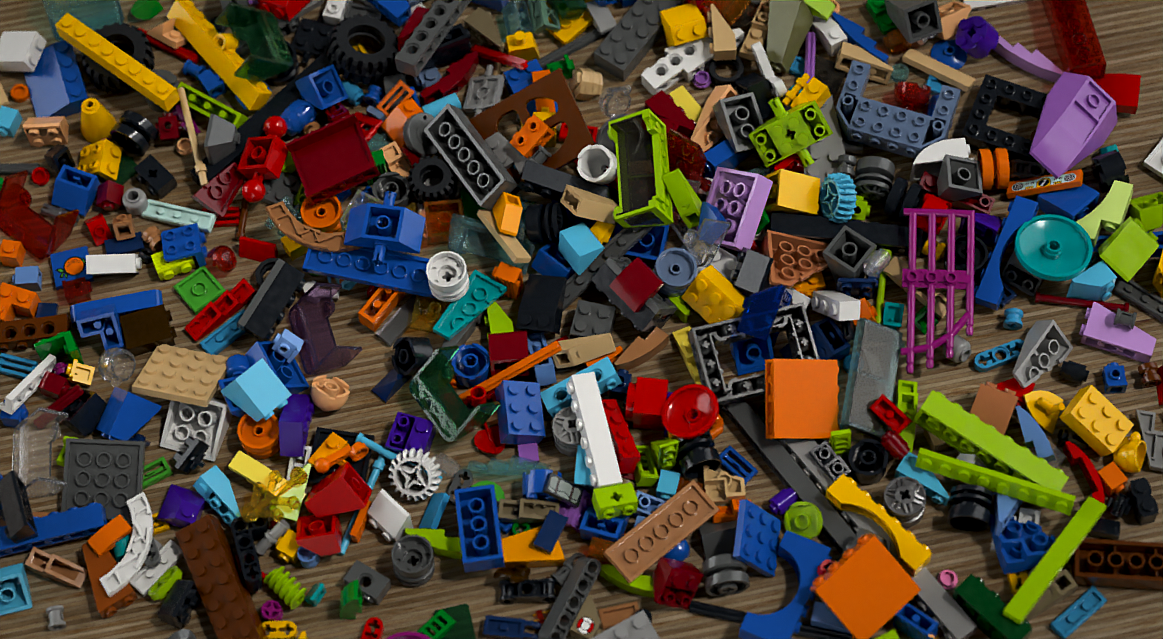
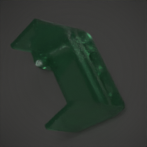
(264, 38)
(441, 402)

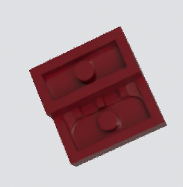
(636, 284)

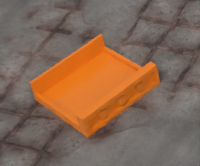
(801, 398)
(865, 587)

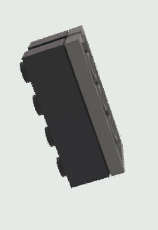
(271, 300)
(654, 311)

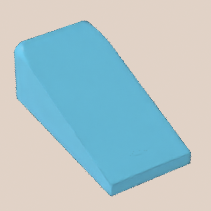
(582, 473)

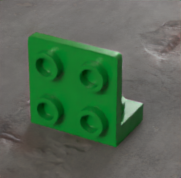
(59, 346)

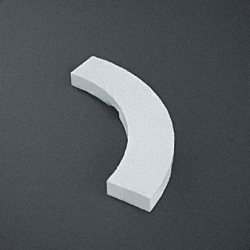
(137, 549)

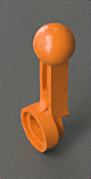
(355, 452)

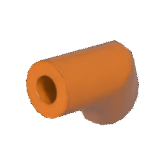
(717, 427)

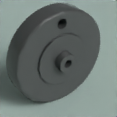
(416, 138)

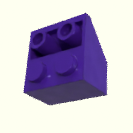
(410, 433)

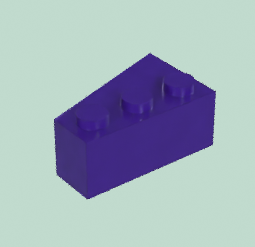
(295, 424)

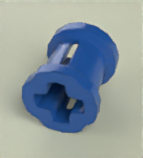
(192, 69)

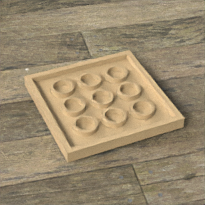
(181, 375)

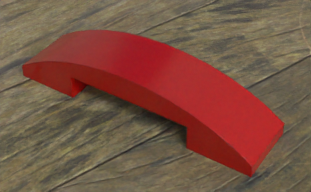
(1077, 456)

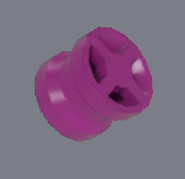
(271, 607)

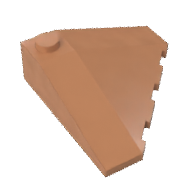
(793, 257)

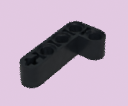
(249, 532)

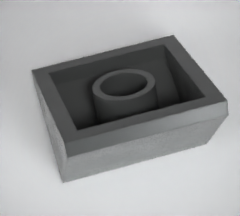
(717, 538)

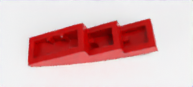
(221, 310)

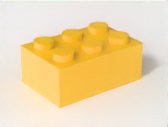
(714, 297)
(1096, 421)

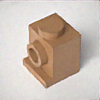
(122, 223)

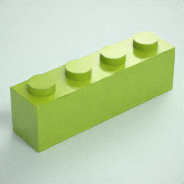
(208, 106)

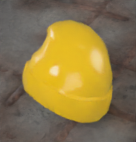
(1130, 453)

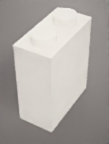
(20, 50)

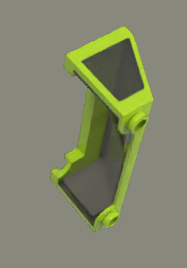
(641, 162)

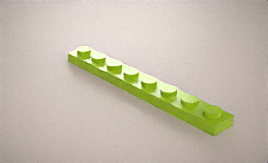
(995, 481)

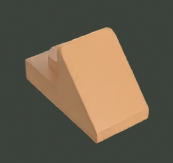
(166, 34)

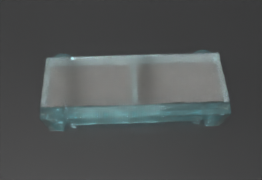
(870, 375)

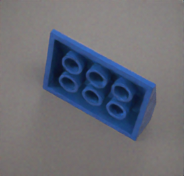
(57, 82)

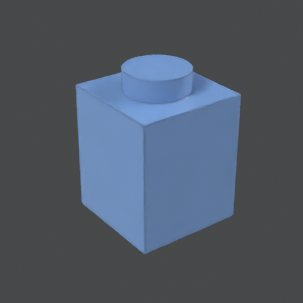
(28, 278)

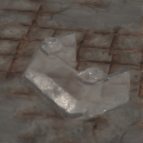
(701, 243)
(34, 452)

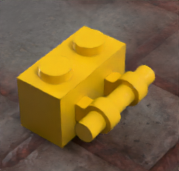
(812, 91)

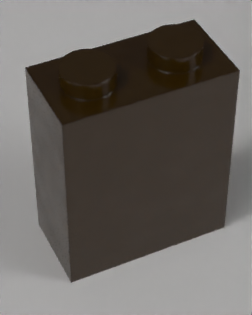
(148, 329)

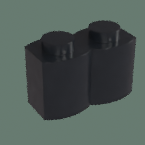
(1144, 504)

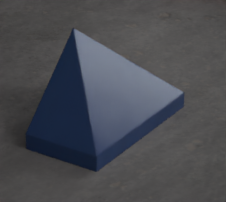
(390, 385)

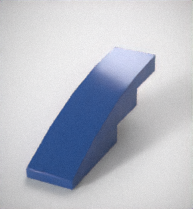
(856, 36)

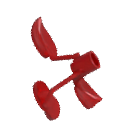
(488, 439)

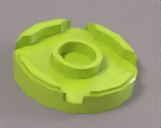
(803, 519)

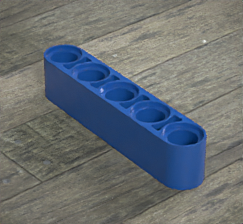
(124, 304)

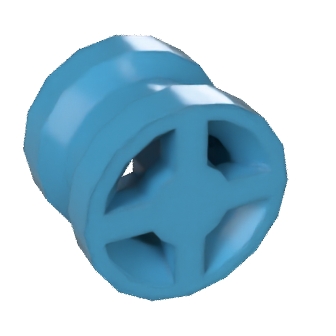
(1013, 319)

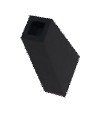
(452, 48)

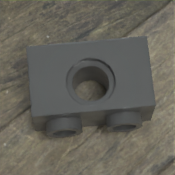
(379, 584)

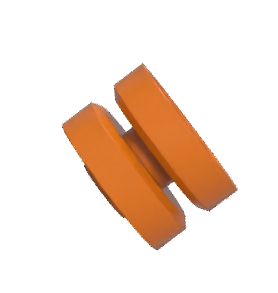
(994, 168)
(323, 215)
(259, 438)

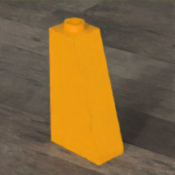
(520, 551)

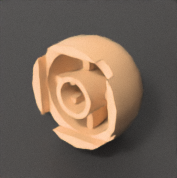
(329, 393)

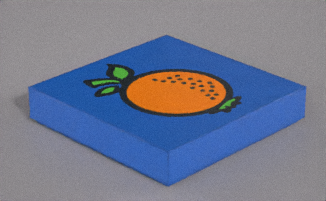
(70, 265)

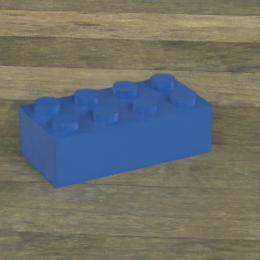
(479, 528)

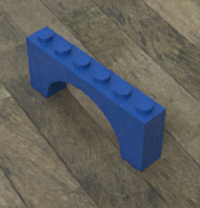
(804, 557)

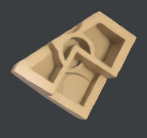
(723, 487)

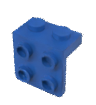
(184, 243)

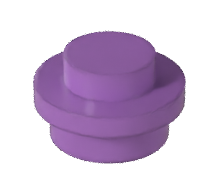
(702, 79)

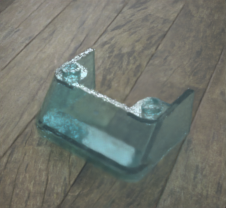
(473, 237)

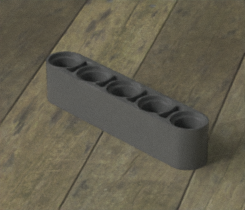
(572, 593)

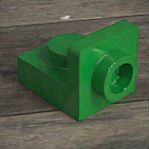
(566, 66)

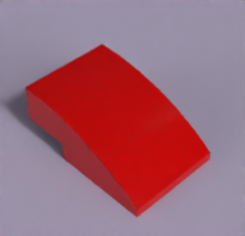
(1123, 89)

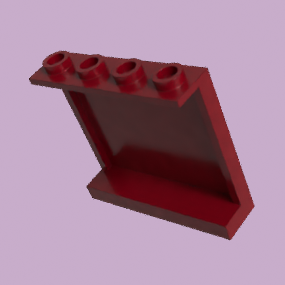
(333, 159)

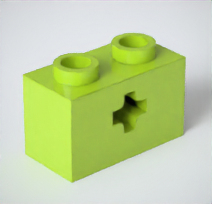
(614, 501)

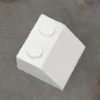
(389, 517)

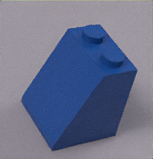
(1070, 202)
(125, 415)

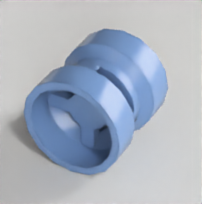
(305, 554)

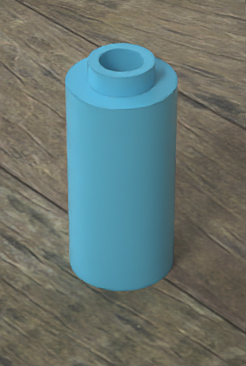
(436, 106)

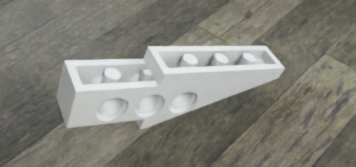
(687, 64)

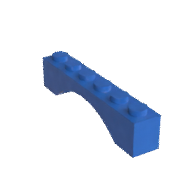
(991, 287)

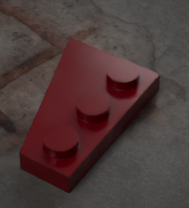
(220, 190)

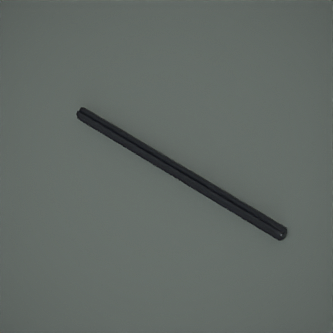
(739, 616)

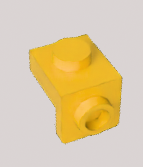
(80, 373)

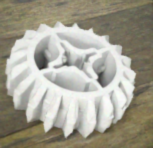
(400, 467)

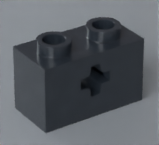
(155, 177)

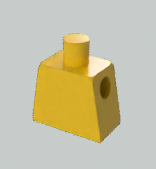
(522, 46)

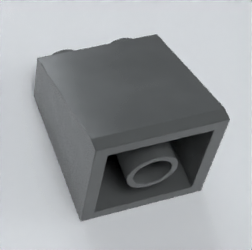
(915, 18)
(847, 254)

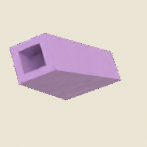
(1118, 338)

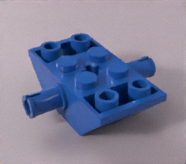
(385, 228)

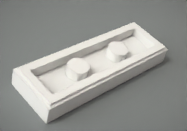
(147, 576)

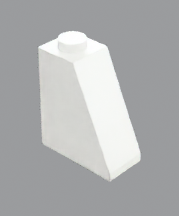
(113, 264)

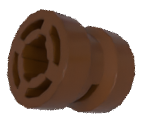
(1149, 374)

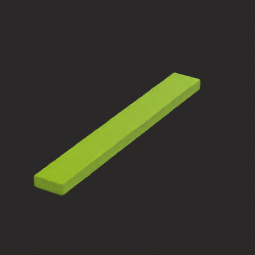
(1054, 560)

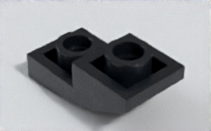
(829, 461)

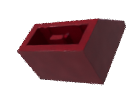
(507, 350)
(675, 583)

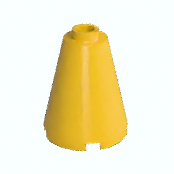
(95, 121)

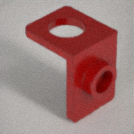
(99, 229)

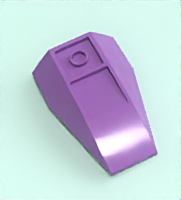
(1072, 123)

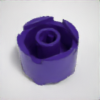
(976, 37)

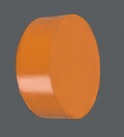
(19, 93)

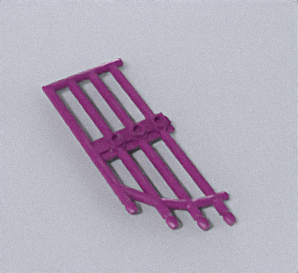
(938, 279)

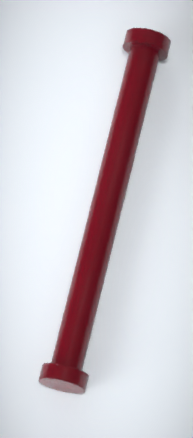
(1078, 302)

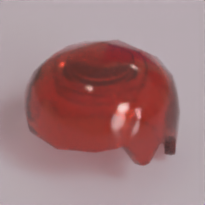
(223, 258)

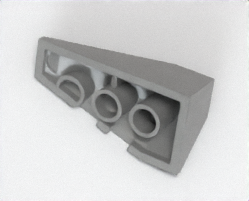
(1041, 350)

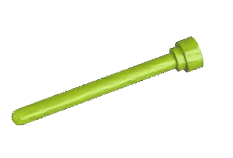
(880, 293)

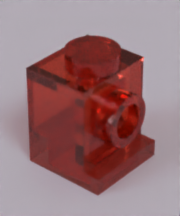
(77, 290)

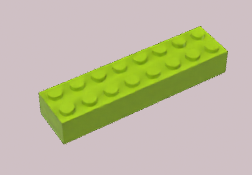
(972, 436)

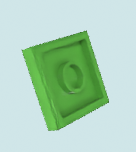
(199, 289)

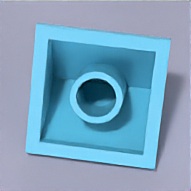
(579, 246)

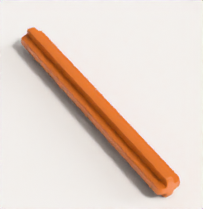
(517, 368)

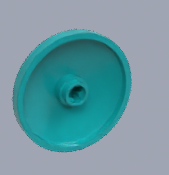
(1053, 247)

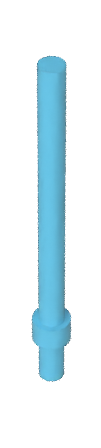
(377, 467)

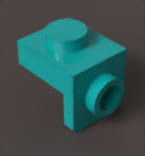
(893, 315)

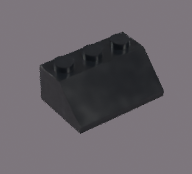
(16, 509)

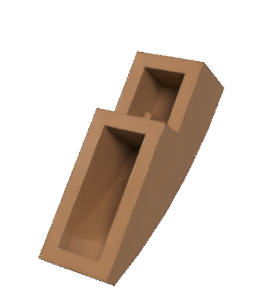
(642, 350)
(55, 568)

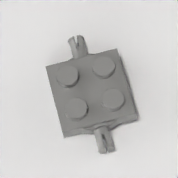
(483, 91)

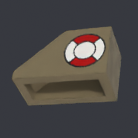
(587, 621)

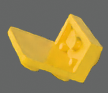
(101, 159)

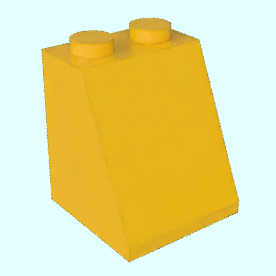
(793, 193)

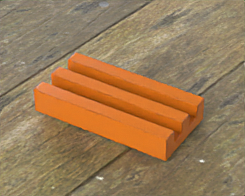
(405, 88)
(360, 524)

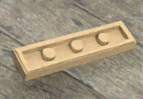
(938, 70)
(507, 242)

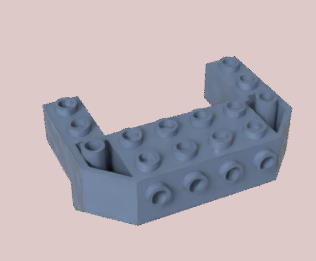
(891, 126)

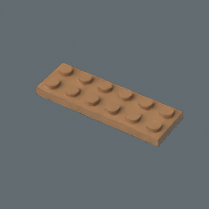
(661, 531)

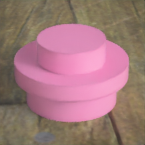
(947, 579)

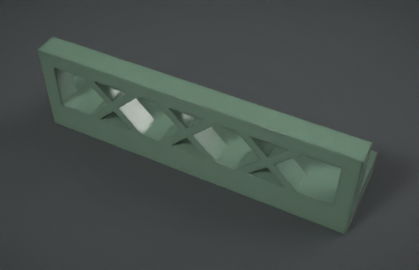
(539, 16)

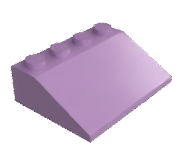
(741, 201)

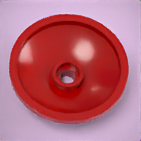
(684, 406)

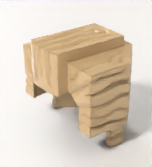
(586, 84)

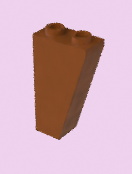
(98, 568)

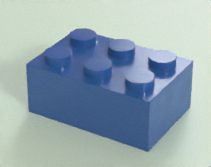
(520, 412)

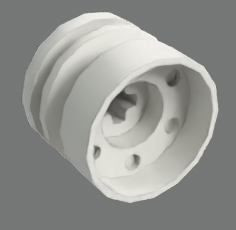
(447, 267)

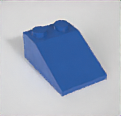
(518, 79)

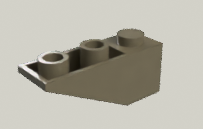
(1059, 589)

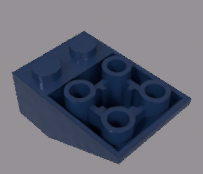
(828, 341)

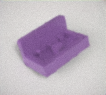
(576, 515)

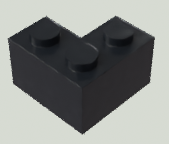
(762, 91)

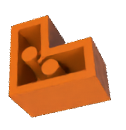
(17, 301)

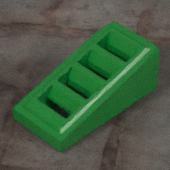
(436, 619)

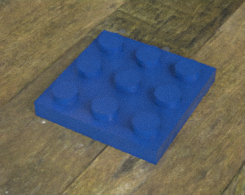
(757, 538)

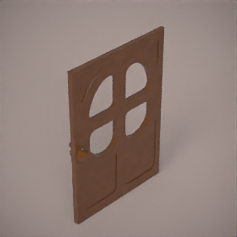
(550, 87)

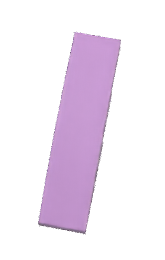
(1033, 63)

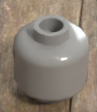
(135, 201)
(961, 349)

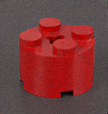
(933, 202)

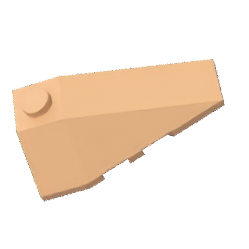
(707, 129)

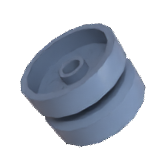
(676, 269)

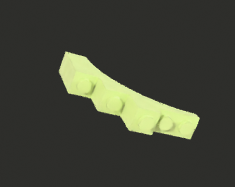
(1110, 212)

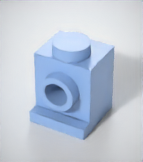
(287, 344)

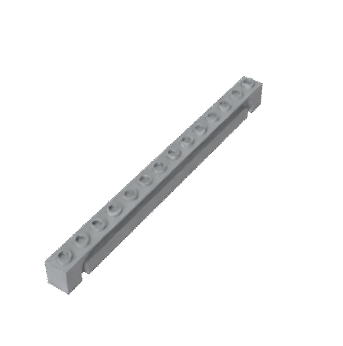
(932, 597)

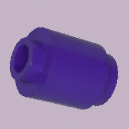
(782, 501)

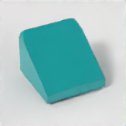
(315, 594)

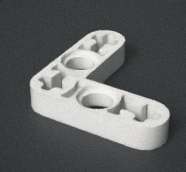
(778, 86)

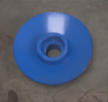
(955, 59)

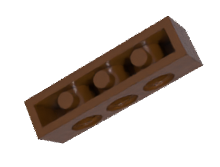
(22, 328)

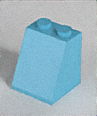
(257, 391)

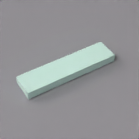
(179, 215)

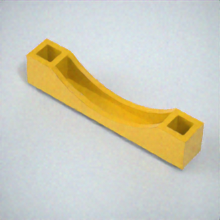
(849, 497)

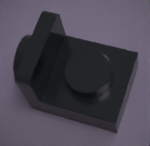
(1067, 434)

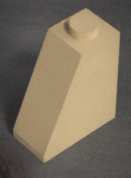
(588, 204)

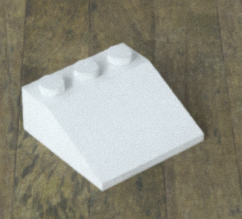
(199, 422)

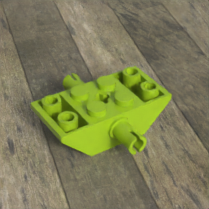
(776, 143)

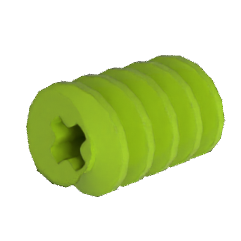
(285, 587)

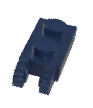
(509, 628)

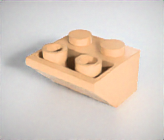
(46, 130)

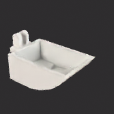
(931, 158)

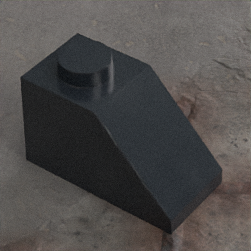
(58, 156)

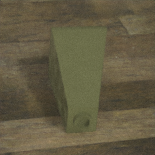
(787, 29)

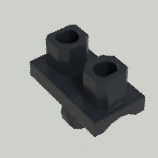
(192, 456)

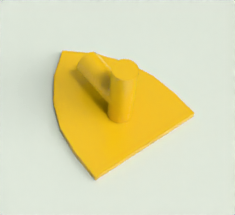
(1044, 408)

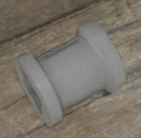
(56, 617)

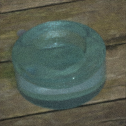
(900, 73)

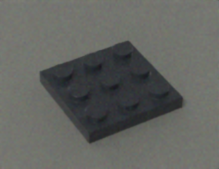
(360, 466)

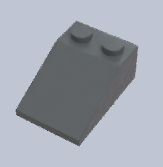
(737, 119)

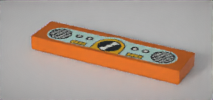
(1044, 184)

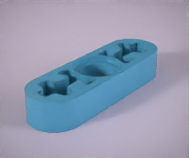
(996, 362)

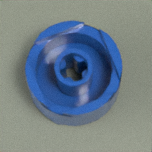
(471, 365)
(534, 484)

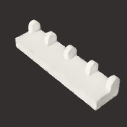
(27, 386)

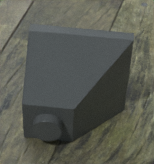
(220, 139)
(959, 178)

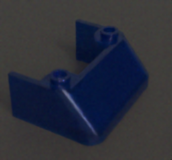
(761, 311)

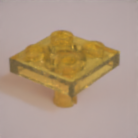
(432, 309)

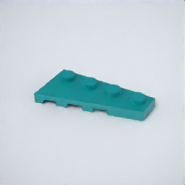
(480, 295)

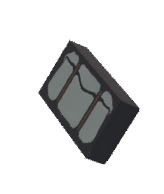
(563, 490)

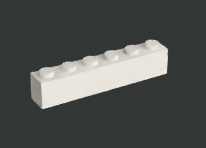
(594, 430)

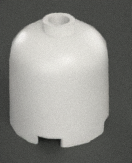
(593, 163)

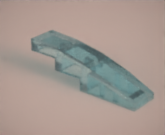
(516, 466)

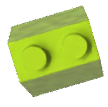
(1128, 248)

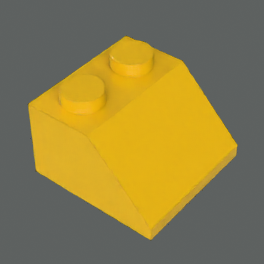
(683, 24)

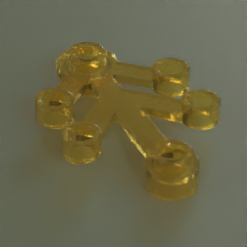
(272, 496)

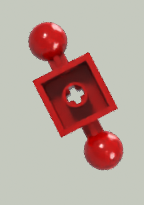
(263, 158)

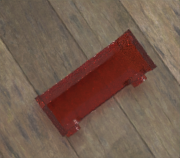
(26, 225)

